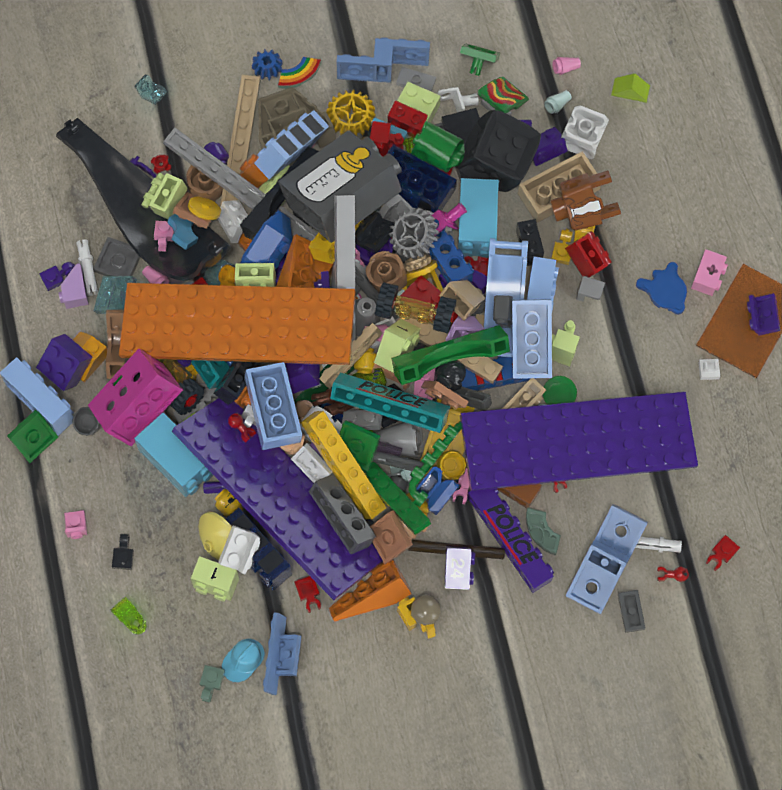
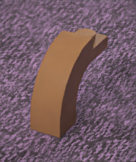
(114, 328)

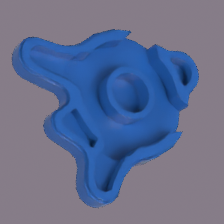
(665, 289)

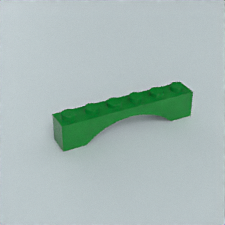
(483, 343)

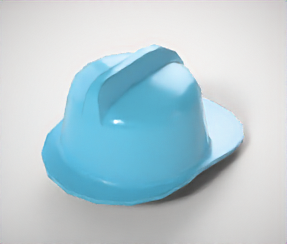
(243, 660)

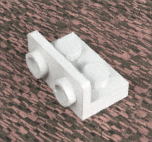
(230, 219)
(311, 463)
(239, 549)

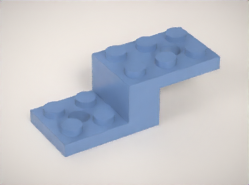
(386, 54)
(606, 559)

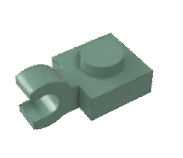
(210, 680)

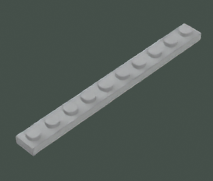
(228, 178)

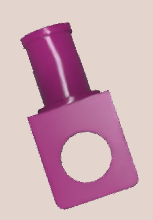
(448, 219)

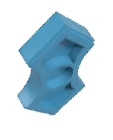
(182, 231)

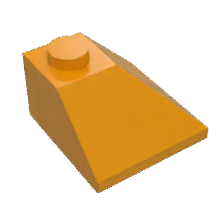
(95, 349)

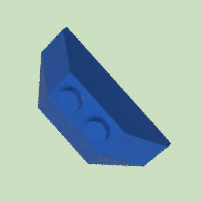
(271, 241)

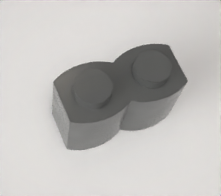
(503, 311)

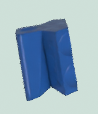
(437, 489)

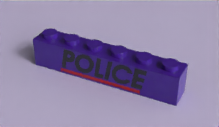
(510, 536)

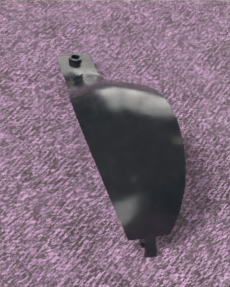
(123, 190)

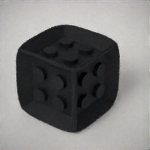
(500, 150)

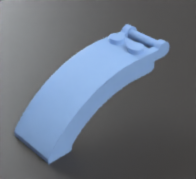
(505, 278)

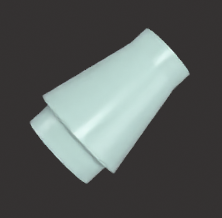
(556, 102)

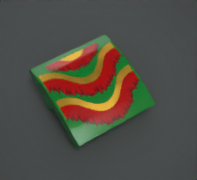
(502, 95)

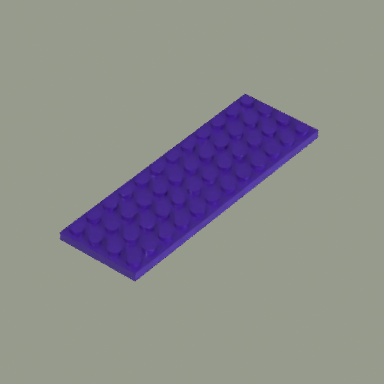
(578, 440)
(276, 496)

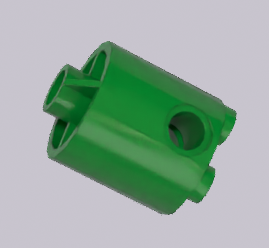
(438, 147)

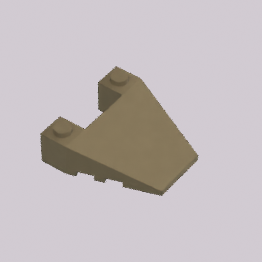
(283, 108)

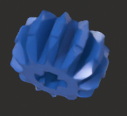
(260, 64)

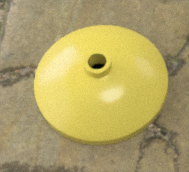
(213, 533)

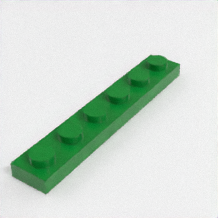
(397, 500)

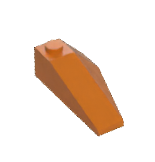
(297, 265)
(380, 590)

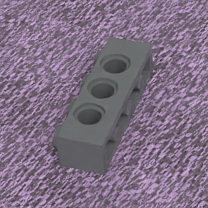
(342, 514)

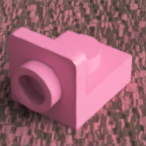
(75, 524)

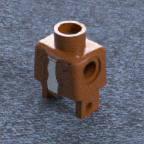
(580, 202)

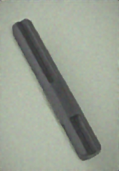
(368, 288)
(396, 461)

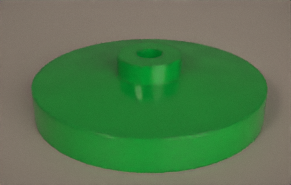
(559, 390)

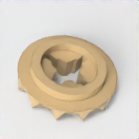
(413, 264)

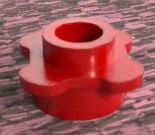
(160, 159)

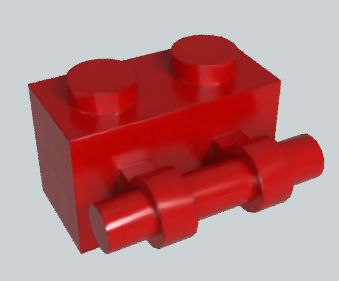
(383, 138)
(588, 255)

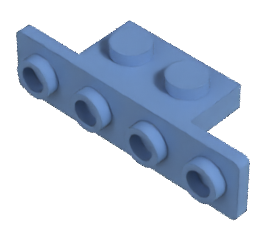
(282, 654)

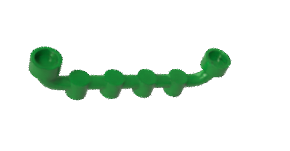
(429, 460)

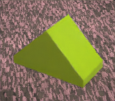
(631, 88)

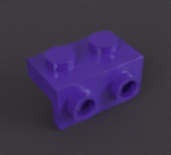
(550, 146)
(764, 314)

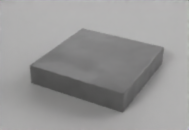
(116, 259)

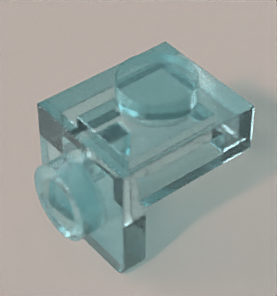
(149, 90)

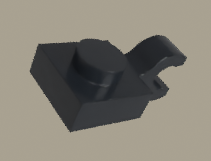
(123, 556)

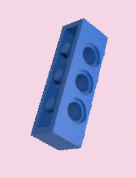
(454, 257)

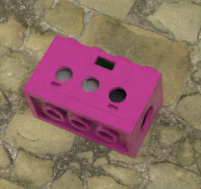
(134, 397)

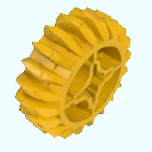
(337, 110)

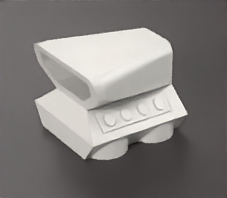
(584, 131)

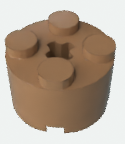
(201, 185)
(386, 268)

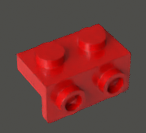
(406, 118)

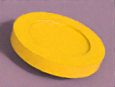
(204, 208)
(423, 270)

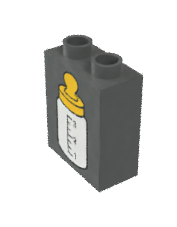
(341, 168)

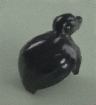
(451, 374)

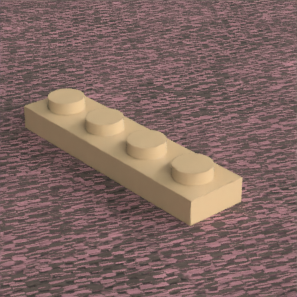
(358, 348)

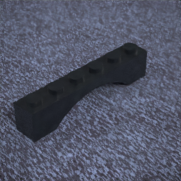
(271, 202)

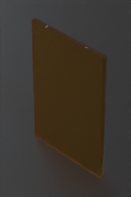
(729, 330)

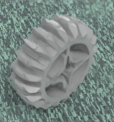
(424, 233)

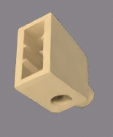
(466, 296)

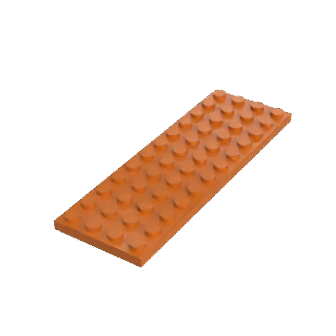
(238, 323)

